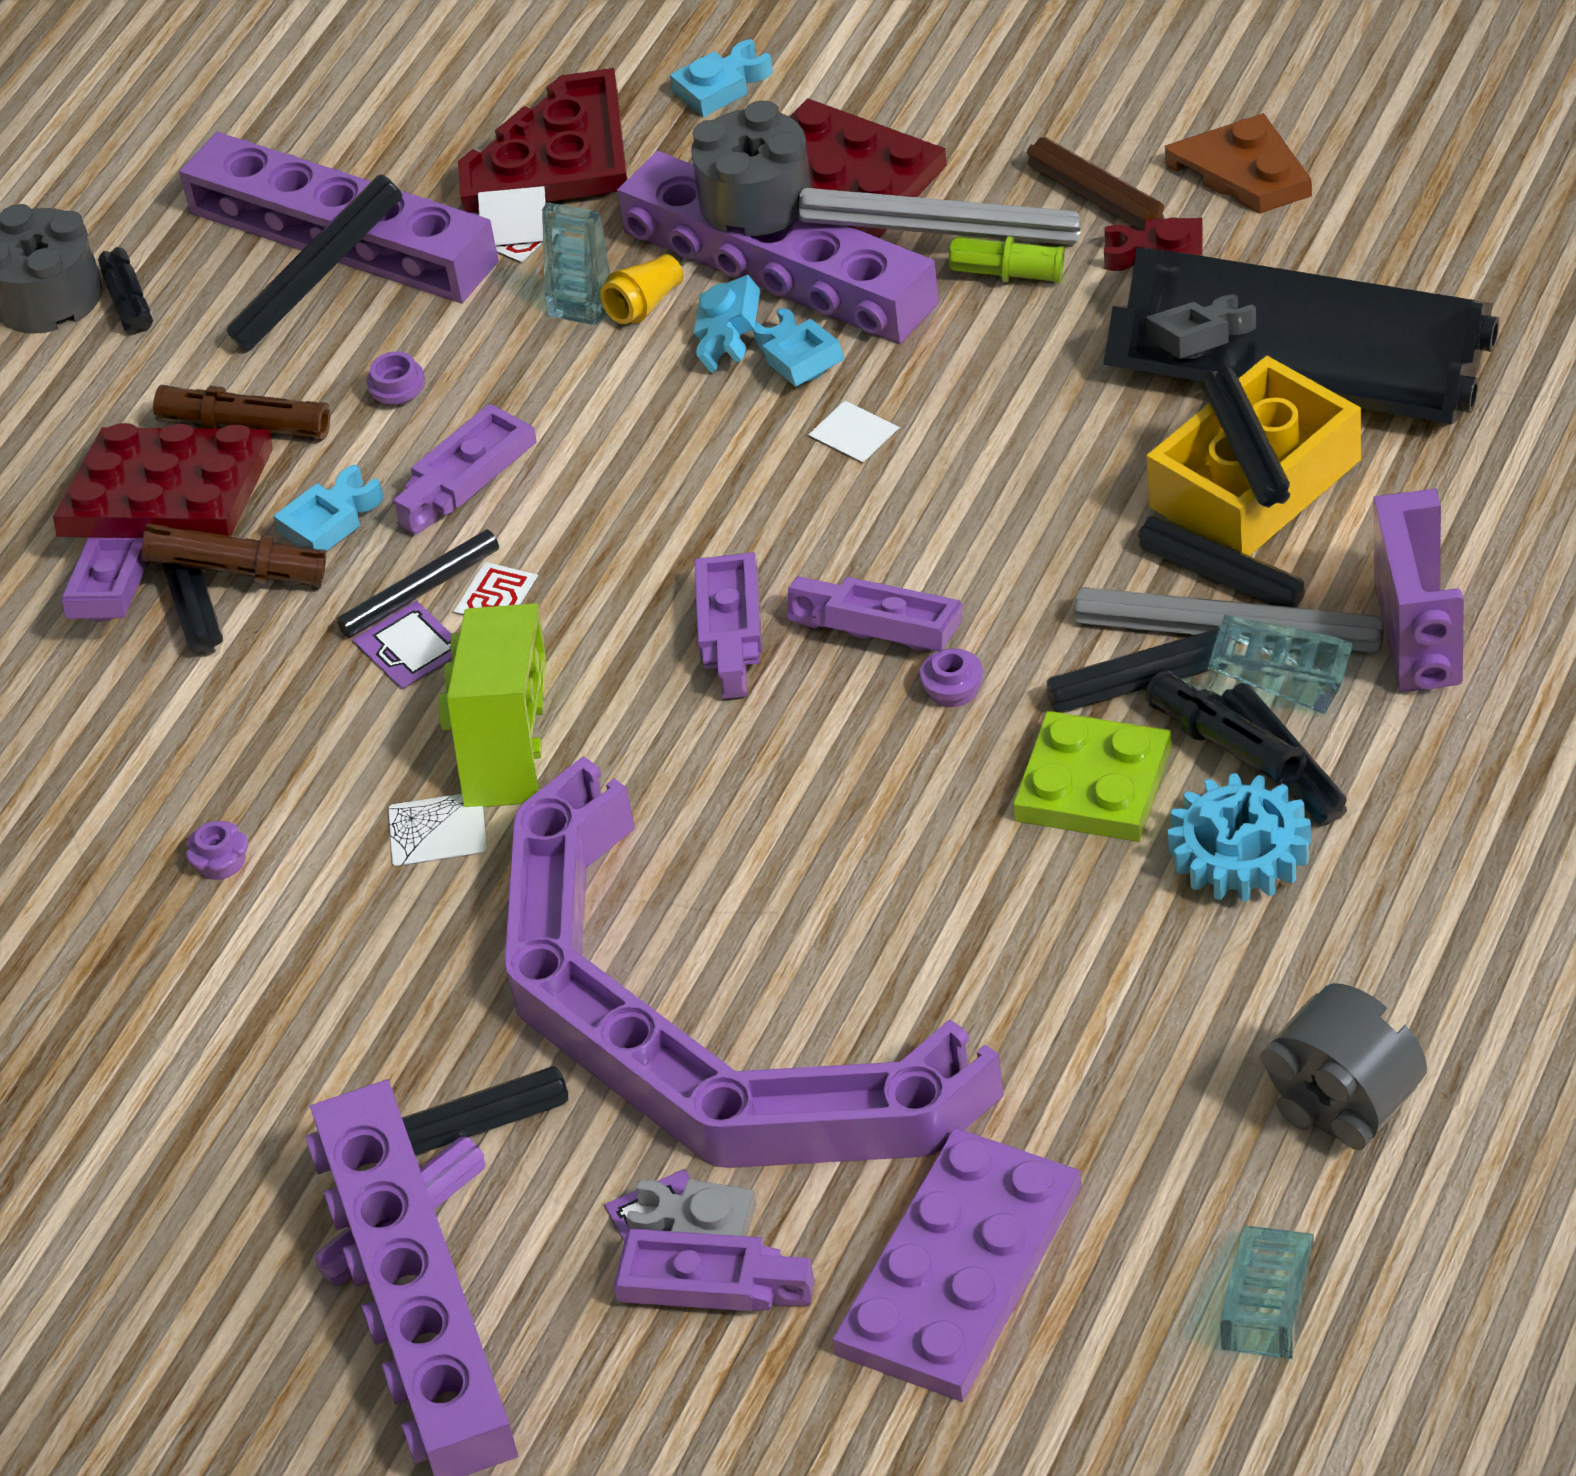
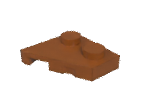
(1244, 162)

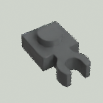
(1194, 328)

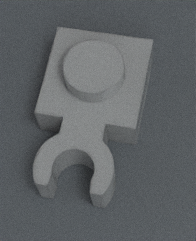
(701, 1208)

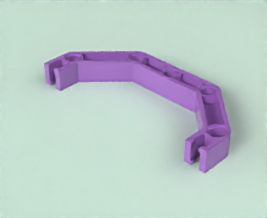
(665, 1073)

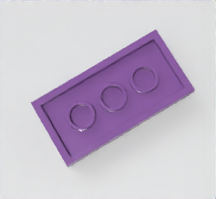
(957, 1264)

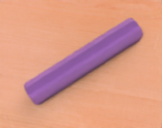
(442, 1178)

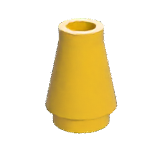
(637, 290)

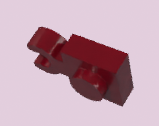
(1168, 234)

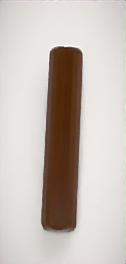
(1093, 183)

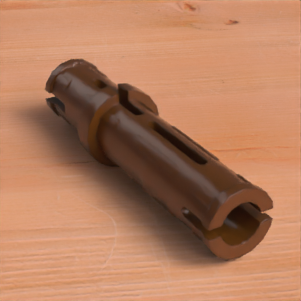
(217, 408)
(234, 555)

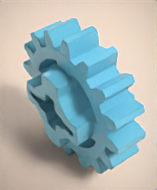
(1239, 837)

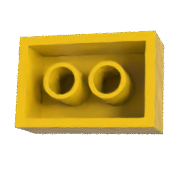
(1203, 485)

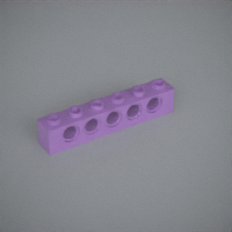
(296, 199)
(811, 263)
(473, 1426)

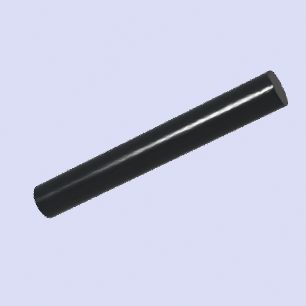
(417, 583)

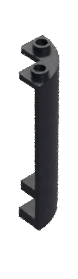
(1356, 338)

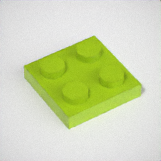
(1093, 776)

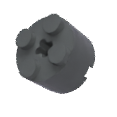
(750, 169)
(45, 268)
(1343, 1065)

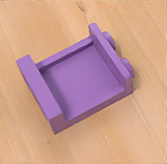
(1417, 616)

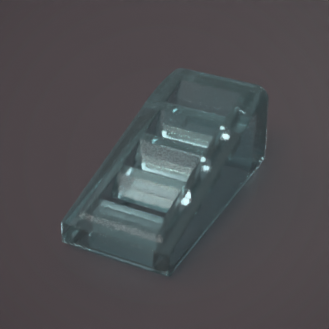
(569, 295)
(1317, 657)
(1261, 1331)

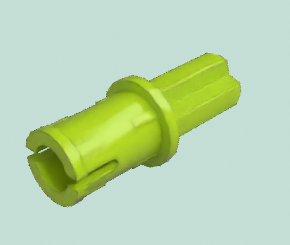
(1007, 259)

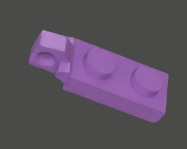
(461, 466)
(104, 579)
(875, 611)
(729, 618)
(709, 1272)

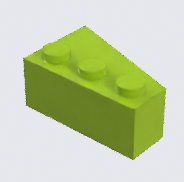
(493, 703)

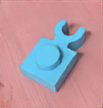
(717, 81)
(722, 317)
(798, 351)
(327, 516)

